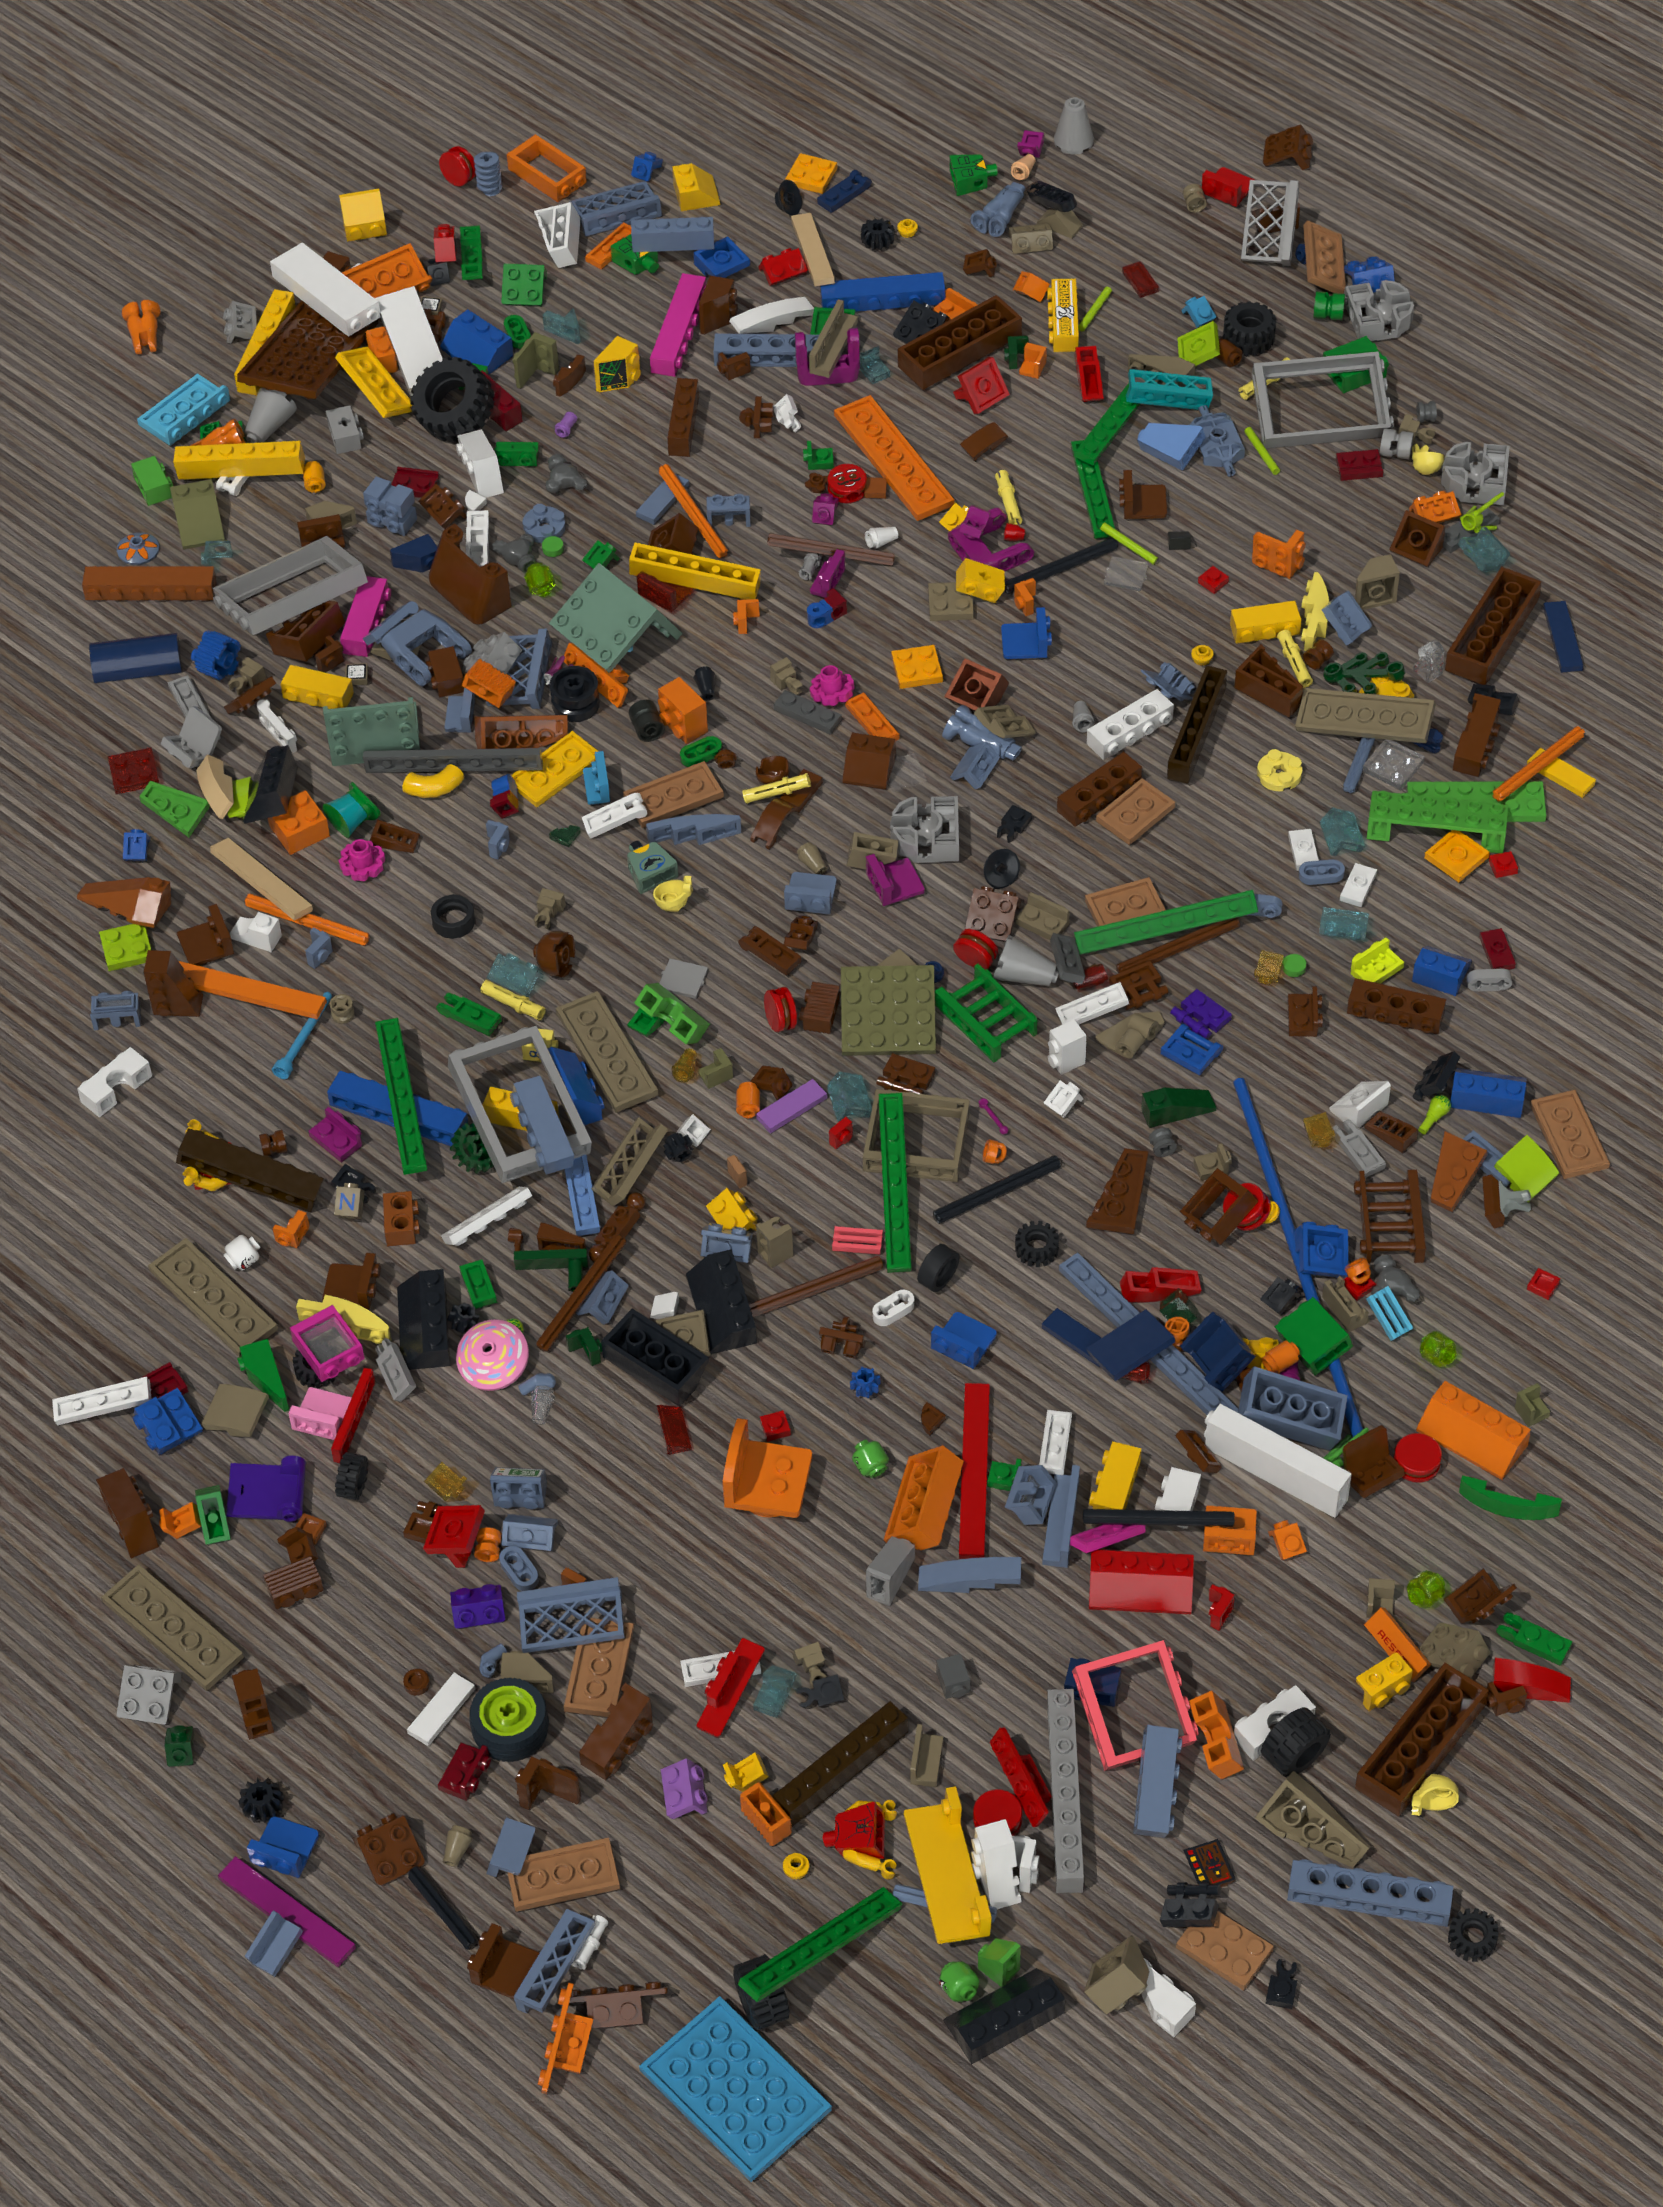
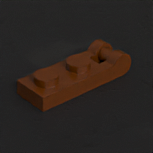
(770, 950)

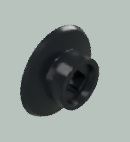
(789, 198)
(1008, 871)

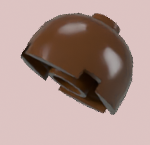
(554, 953)

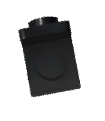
(437, 270)
(1280, 1295)

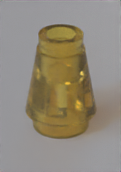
(684, 1067)

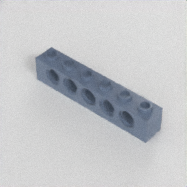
(763, 349)
(1378, 1903)

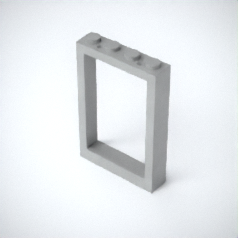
(1316, 366)
(325, 550)
(523, 1162)

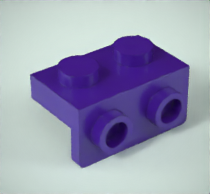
(477, 1606)

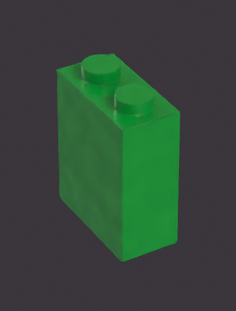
(1352, 380)
(1315, 1335)

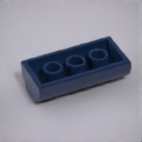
(135, 657)

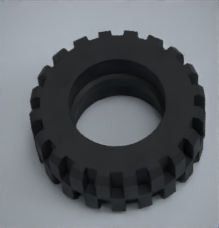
(440, 380)

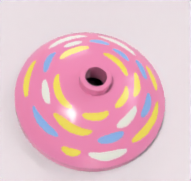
(497, 1367)

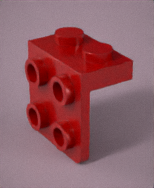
(1226, 185)

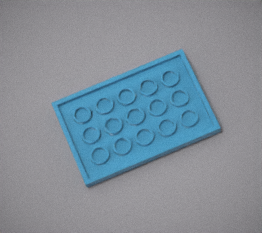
(735, 2088)

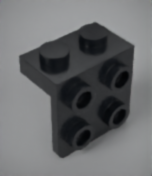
(918, 321)

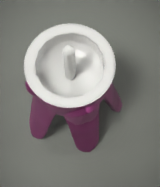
(554, 668)

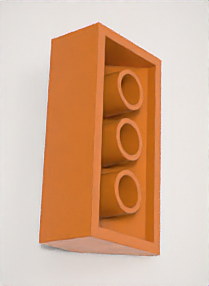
(1474, 1430)
(925, 1497)

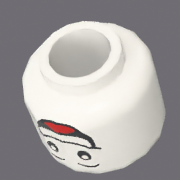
(242, 1252)

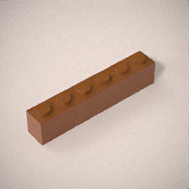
(149, 582)

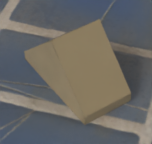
(1061, 222)

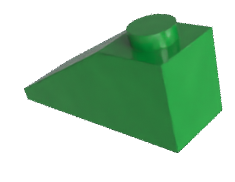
(262, 1371)

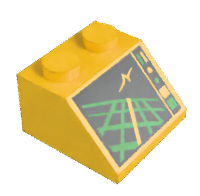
(617, 365)

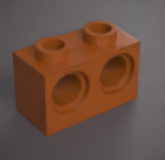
(398, 1218)

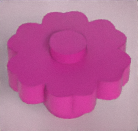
(831, 686)
(361, 860)

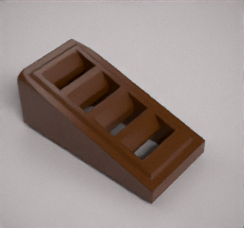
(381, 838)
(1393, 1139)
(554, 1239)

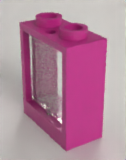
(327, 1343)

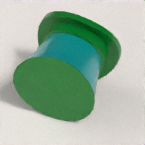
(350, 810)

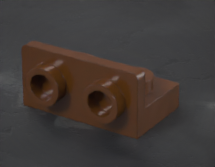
(441, 506)
(318, 528)
(1303, 1014)

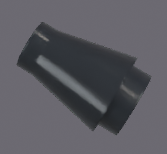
(705, 681)

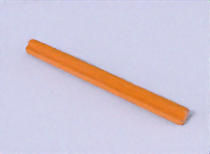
(693, 511)
(1538, 763)
(310, 920)

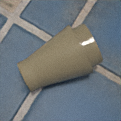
(812, 858)
(456, 1845)

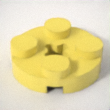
(1279, 760)

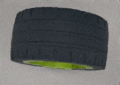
(509, 1719)

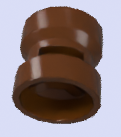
(1320, 652)
(278, 1142)

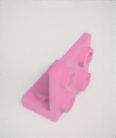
(319, 1413)

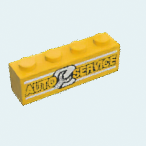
(1064, 315)

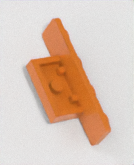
(609, 684)
(569, 2042)

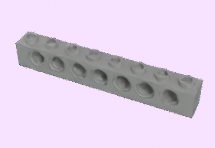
(1065, 1791)

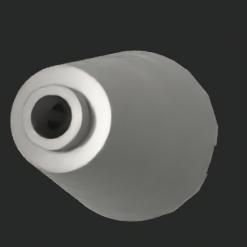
(1074, 128)
(268, 414)
(1024, 965)

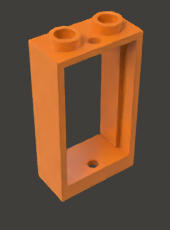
(532, 148)

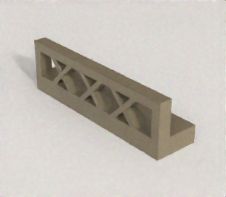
(831, 341)
(636, 1164)

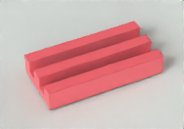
(858, 1237)

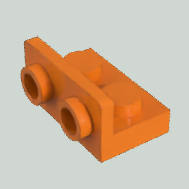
(954, 304)
(1438, 508)

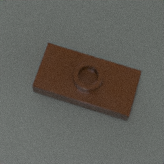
(1198, 1451)

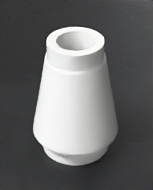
(880, 536)

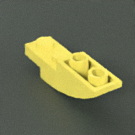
(1313, 606)
(360, 1320)

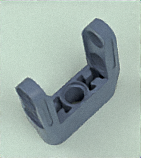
(415, 631)

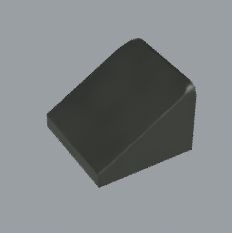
(1179, 540)

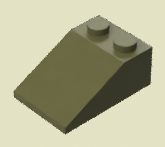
(197, 513)

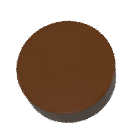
(416, 1682)

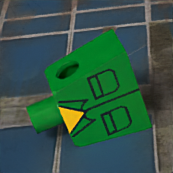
(970, 173)
(634, 262)

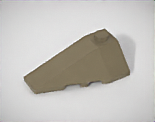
(1307, 1818)

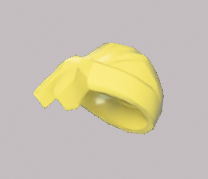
(1425, 461)
(673, 894)
(1435, 1794)

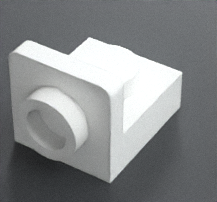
(1063, 1098)

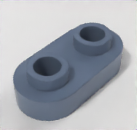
(1321, 872)
(1268, 906)
(520, 1570)

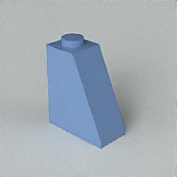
(1171, 442)

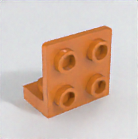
(1235, 1539)

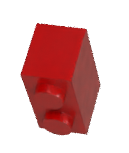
(445, 243)

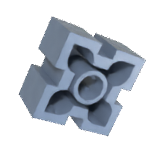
(390, 506)

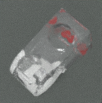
(1430, 659)

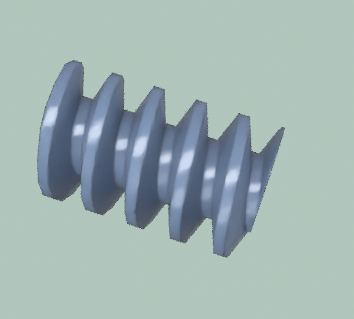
(488, 173)

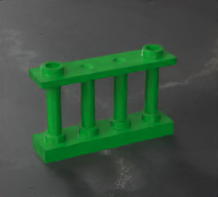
(977, 1030)

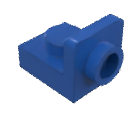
(135, 845)

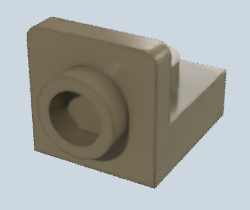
(1208, 1163)

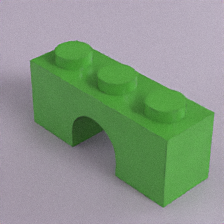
(684, 1021)

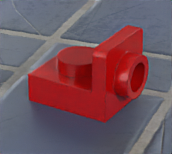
(1222, 1605)

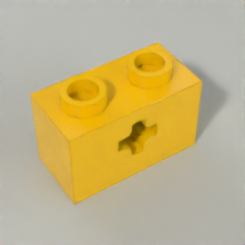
(980, 580)

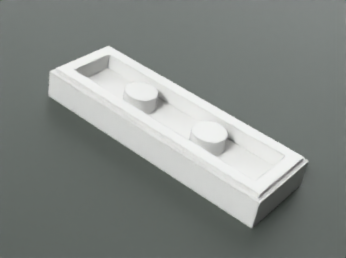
(1093, 1005)
(1055, 1441)
(703, 1669)
(441, 1709)

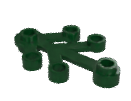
(1337, 673)

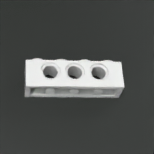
(1130, 724)

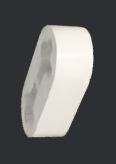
(893, 1307)

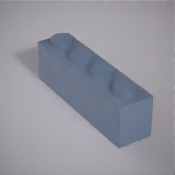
(672, 234)
(542, 1124)
(1156, 1781)

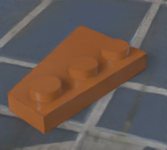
(1455, 1170)

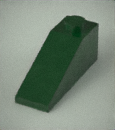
(1175, 1104)

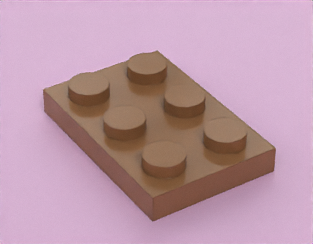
(1135, 811)
(1124, 902)
(1226, 1950)

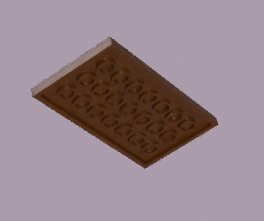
(300, 354)

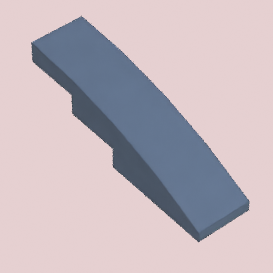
(699, 827)
(969, 1573)

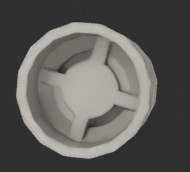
(1404, 444)

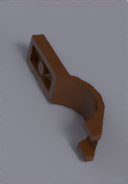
(780, 808)

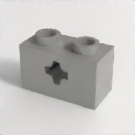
(344, 429)

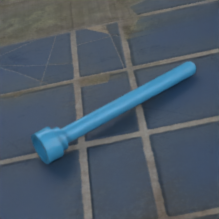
(283, 1067)

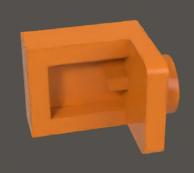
(1023, 596)
(745, 609)
(180, 1521)
(1287, 1539)

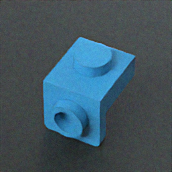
(1199, 311)

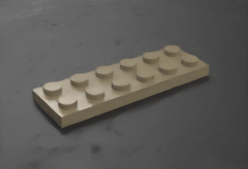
(1365, 715)
(606, 1051)
(212, 1296)
(172, 1627)

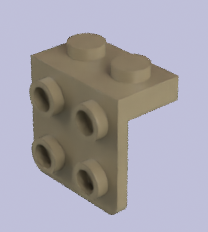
(1457, 1647)

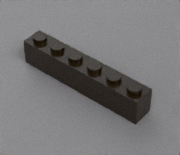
(1197, 724)
(249, 1170)
(842, 1762)

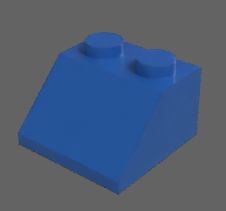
(1440, 970)

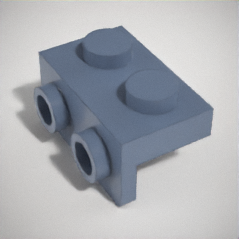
(1346, 617)
(717, 1239)

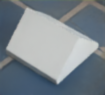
(1362, 1102)

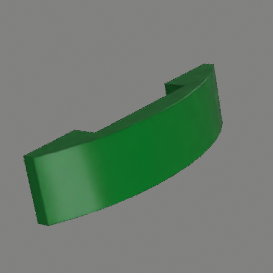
(471, 252)
(1507, 1505)

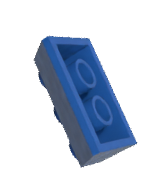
(477, 341)
(578, 1085)
(1488, 1092)

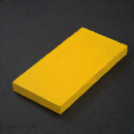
(375, 381)
(561, 766)

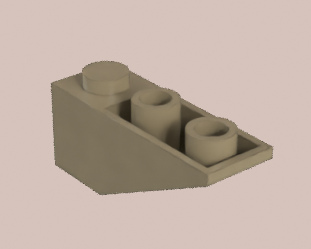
(1162, 364)

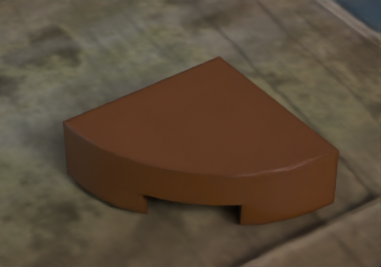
(931, 1418)

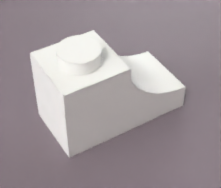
(259, 932)

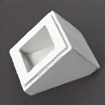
(695, 1129)
(665, 1305)

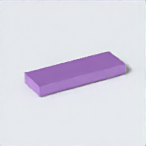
(791, 1106)

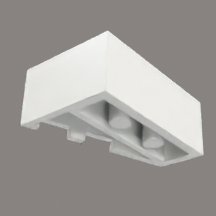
(560, 232)
(480, 463)

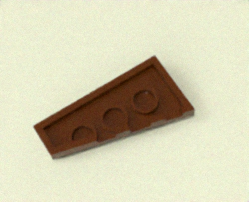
(1122, 1194)

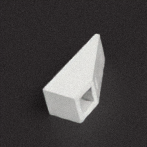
(1166, 2003)

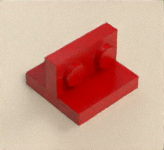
(982, 385)
(454, 1532)

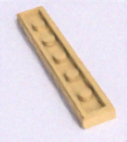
(812, 249)
(261, 879)

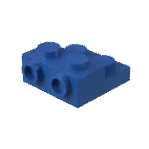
(722, 260)
(1322, 1249)
(166, 1421)

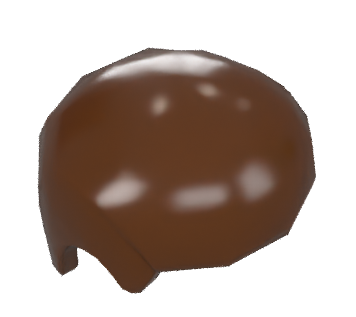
(772, 769)

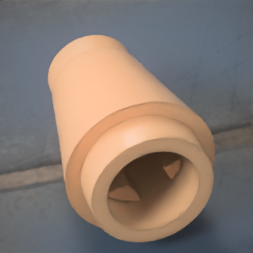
(1023, 167)

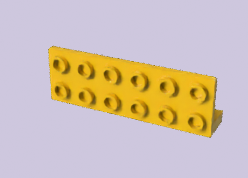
(947, 1871)

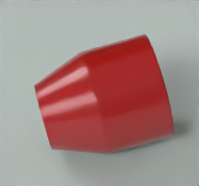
(1013, 532)

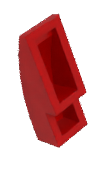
(1088, 373)
(1158, 1284)
(1537, 1680)

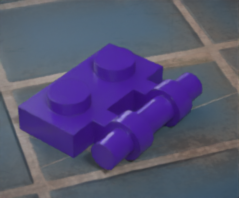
(1205, 1010)

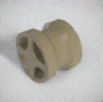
(345, 1005)

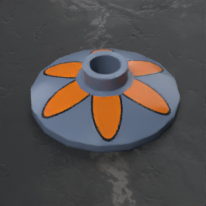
(138, 548)

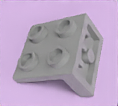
(146, 1693)

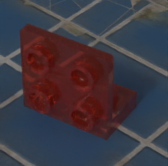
(662, 593)

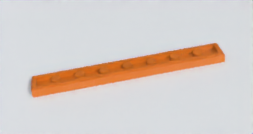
(255, 991)

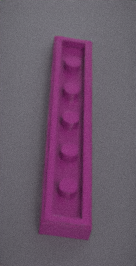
(269, 1897)

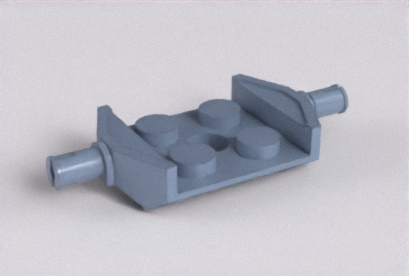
(1221, 450)

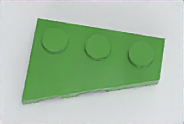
(175, 806)

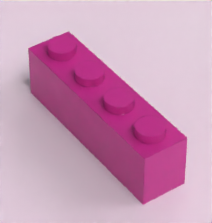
(365, 615)

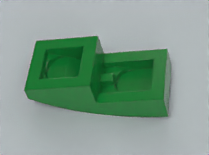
(644, 1023)

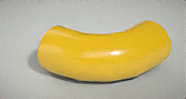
(433, 785)

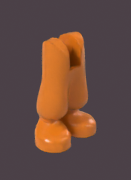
(144, 329)
(228, 434)

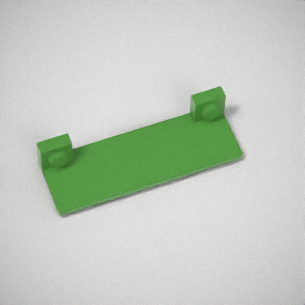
(1438, 813)

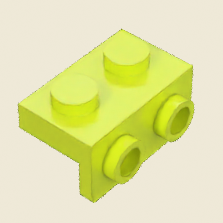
(1376, 963)

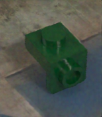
(1015, 346)
(584, 1339)
(179, 1745)

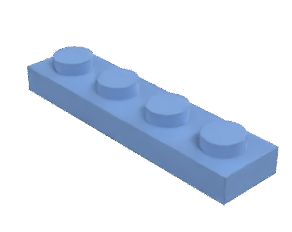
(582, 1197)

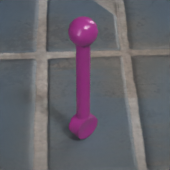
(983, 1103)

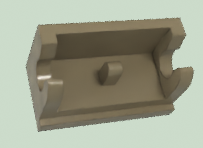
(774, 1244)
(1344, 1305)

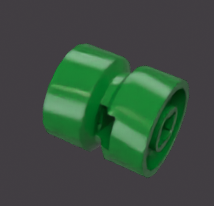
(1329, 306)

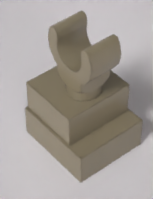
(1411, 425)
(250, 673)
(784, 676)
(548, 905)
(811, 1660)

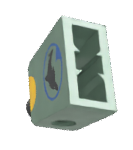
(650, 865)

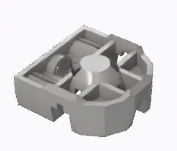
(1393, 309)
(1461, 458)
(904, 820)

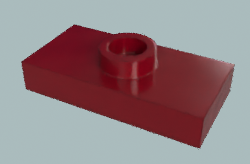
(1497, 949)

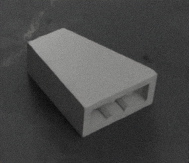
(889, 1570)

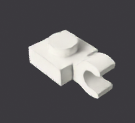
(785, 412)

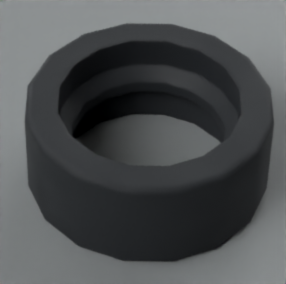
(457, 929)
(938, 1267)

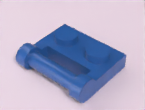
(1189, 1054)

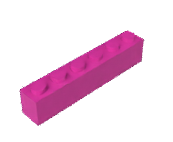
(678, 326)

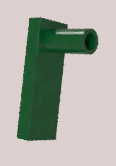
(572, 1259)

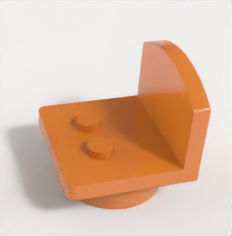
(764, 1475)

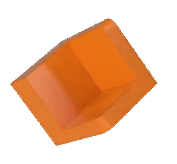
(1031, 286)
(1033, 361)

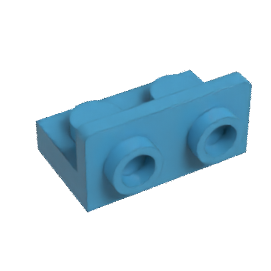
(596, 780)

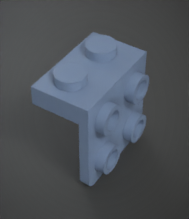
(810, 893)

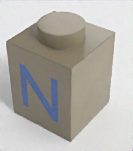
(349, 1201)

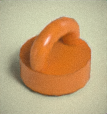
(990, 1152)
(1356, 1268)

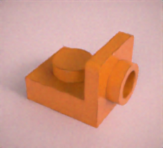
(294, 1232)

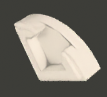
(474, 501)

